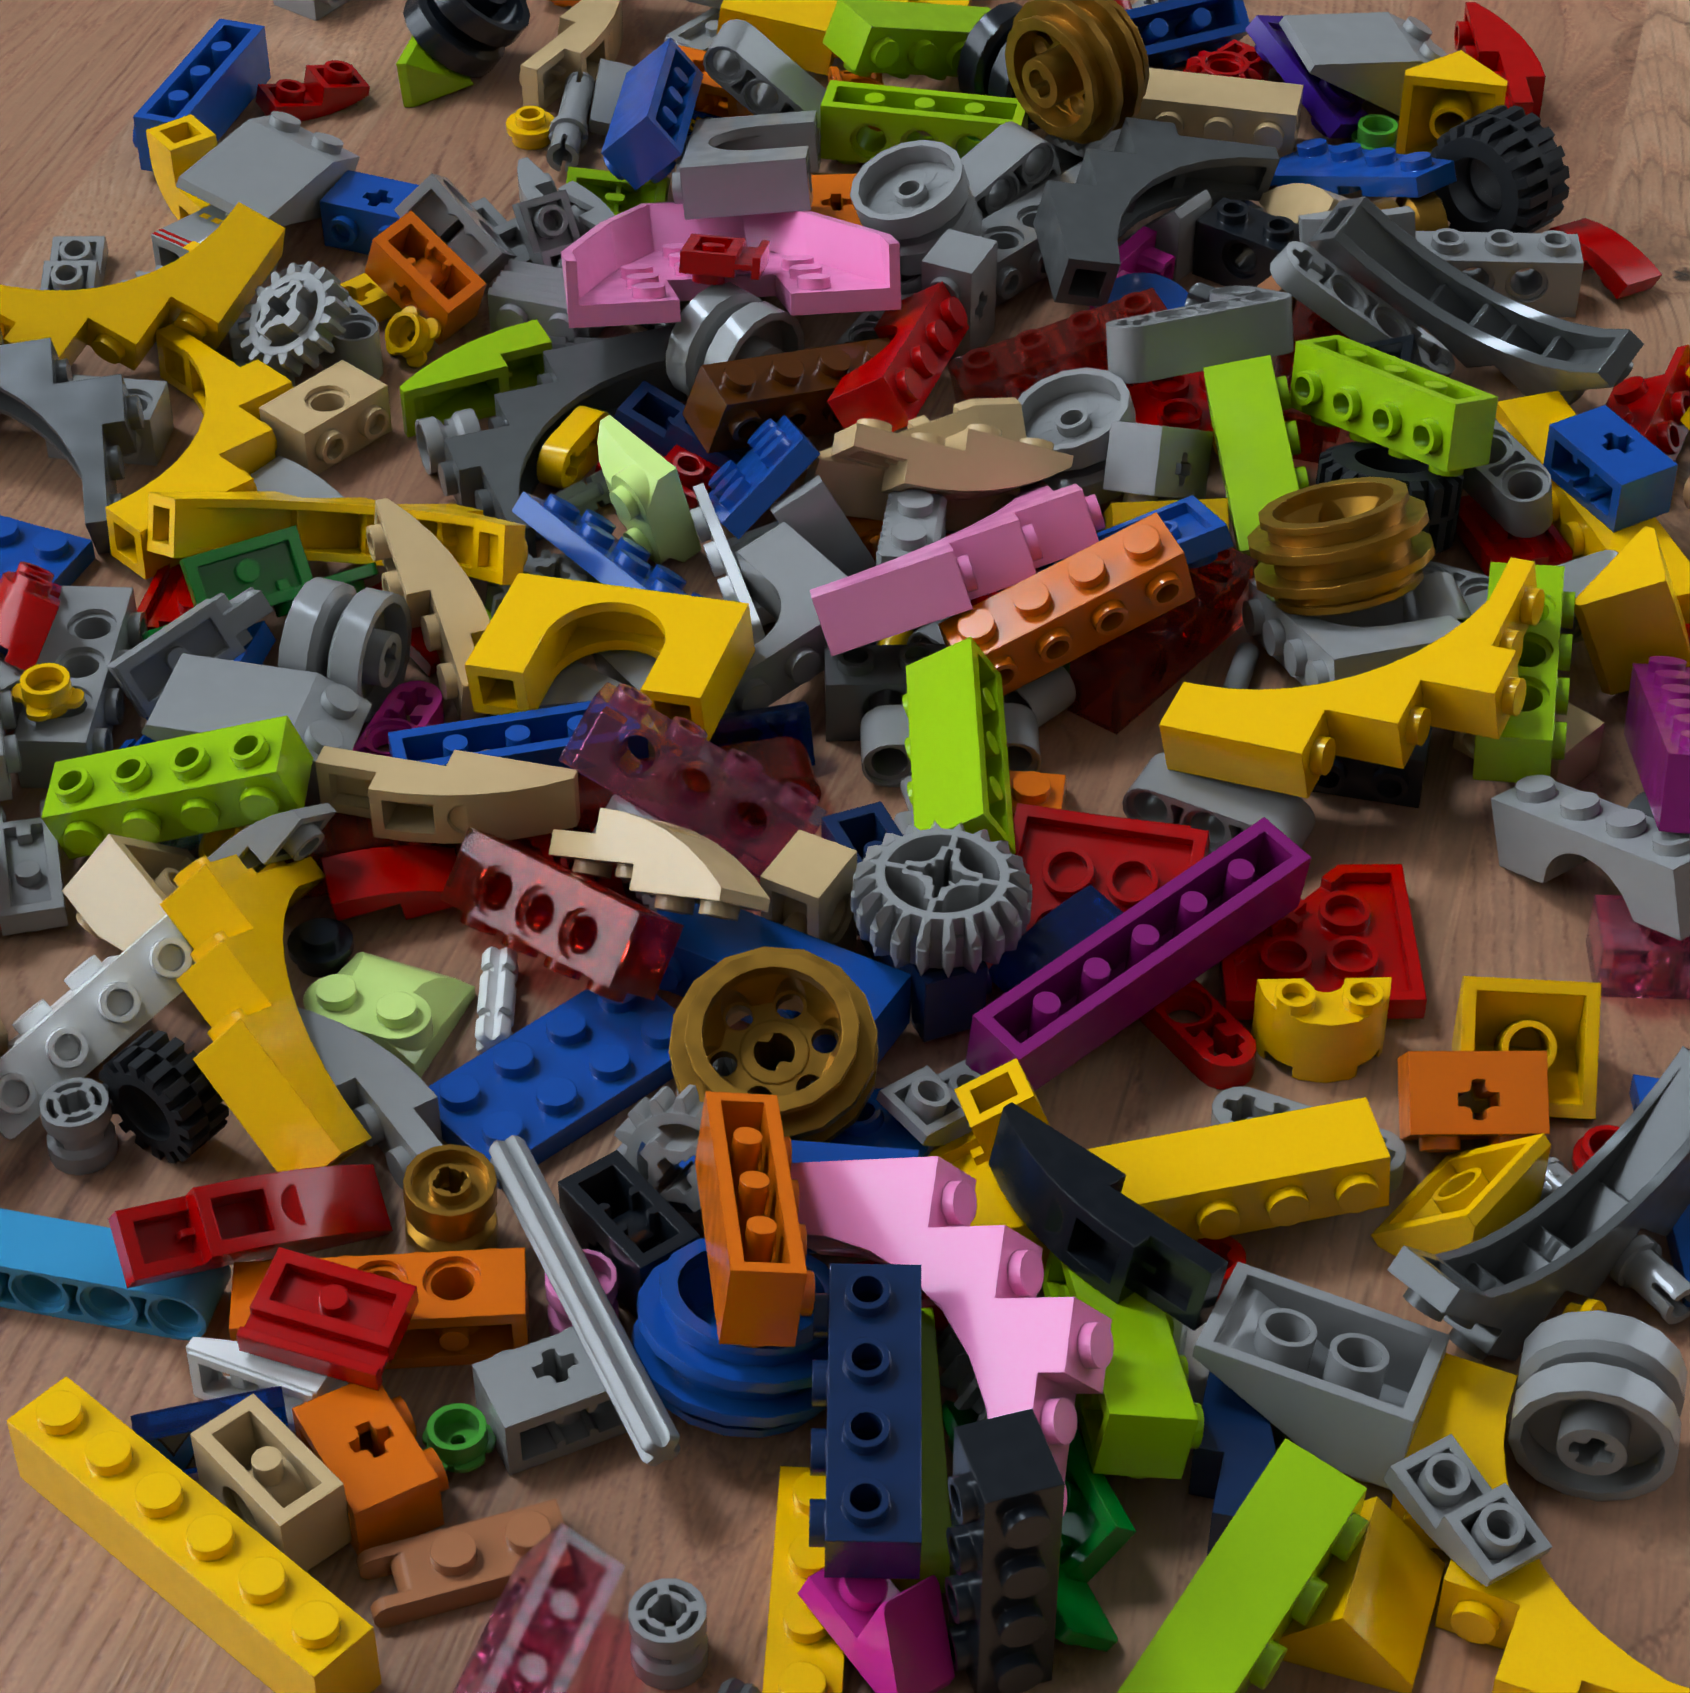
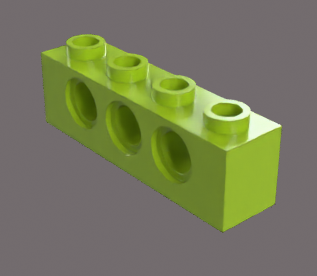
(902, 112)
(1533, 735)

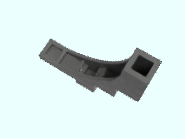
(83, 419)
(498, 464)
(1571, 1239)

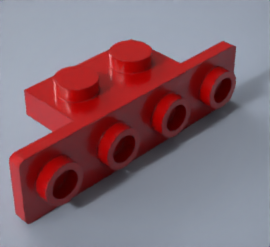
(1657, 404)

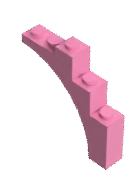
(968, 564)
(981, 1277)

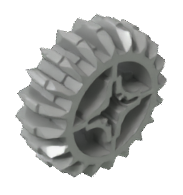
(941, 898)

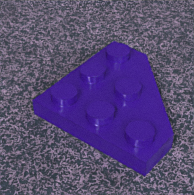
(1332, 109)

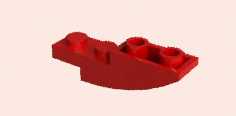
(1505, 53)
(249, 1221)

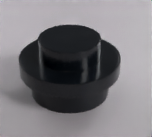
(320, 946)

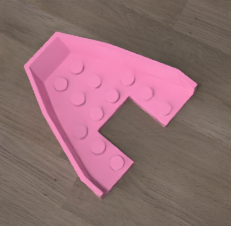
(816, 265)

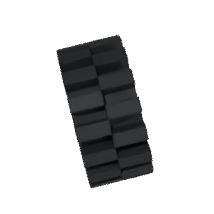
(163, 1096)

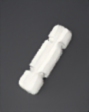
(496, 997)

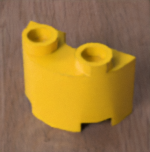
(1321, 1031)

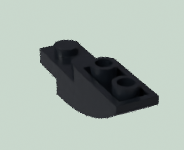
(1094, 1229)

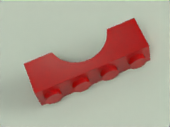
(905, 372)

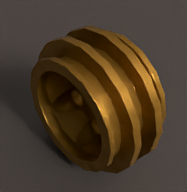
(1077, 66)
(1341, 546)
(757, 986)

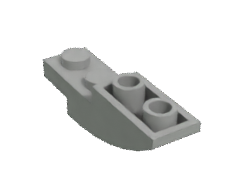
(380, 1091)

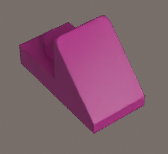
(887, 1634)

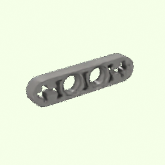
(1350, 304)

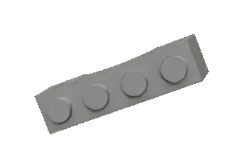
(1554, 827)

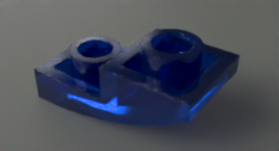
(1054, 936)

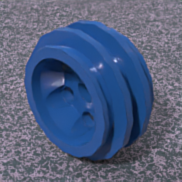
(717, 1384)

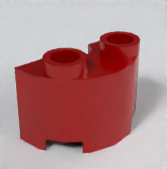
(27, 612)

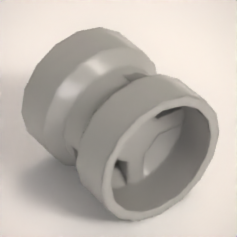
(431, 435)
(78, 1126)
(668, 1633)

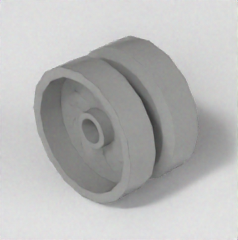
(915, 197)
(727, 326)
(1076, 416)
(349, 637)
(1598, 1406)

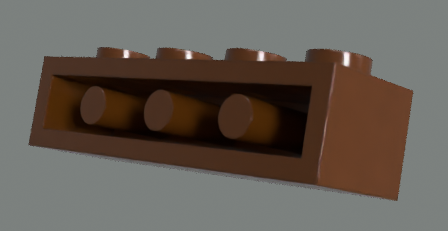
(741, 394)

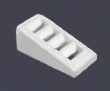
(212, 1357)

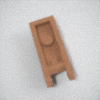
(454, 1563)

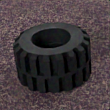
(1504, 171)
(1439, 492)

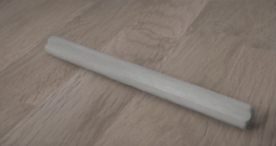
(585, 1302)

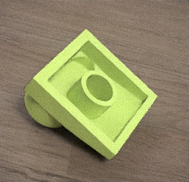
(646, 494)
(393, 1005)

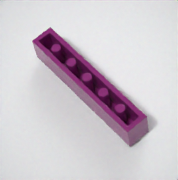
(1660, 738)
(1141, 956)

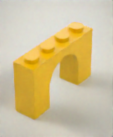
(554, 621)

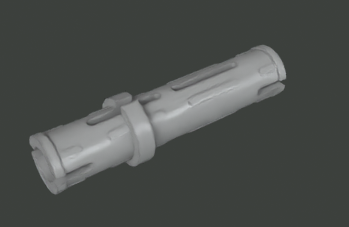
(570, 127)
(1639, 1264)

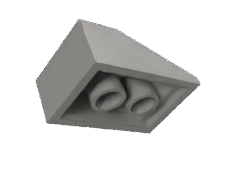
(1362, 51)
(270, 169)
(226, 693)
(1323, 1368)

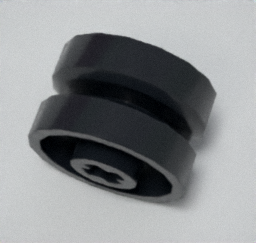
(466, 33)
(982, 57)

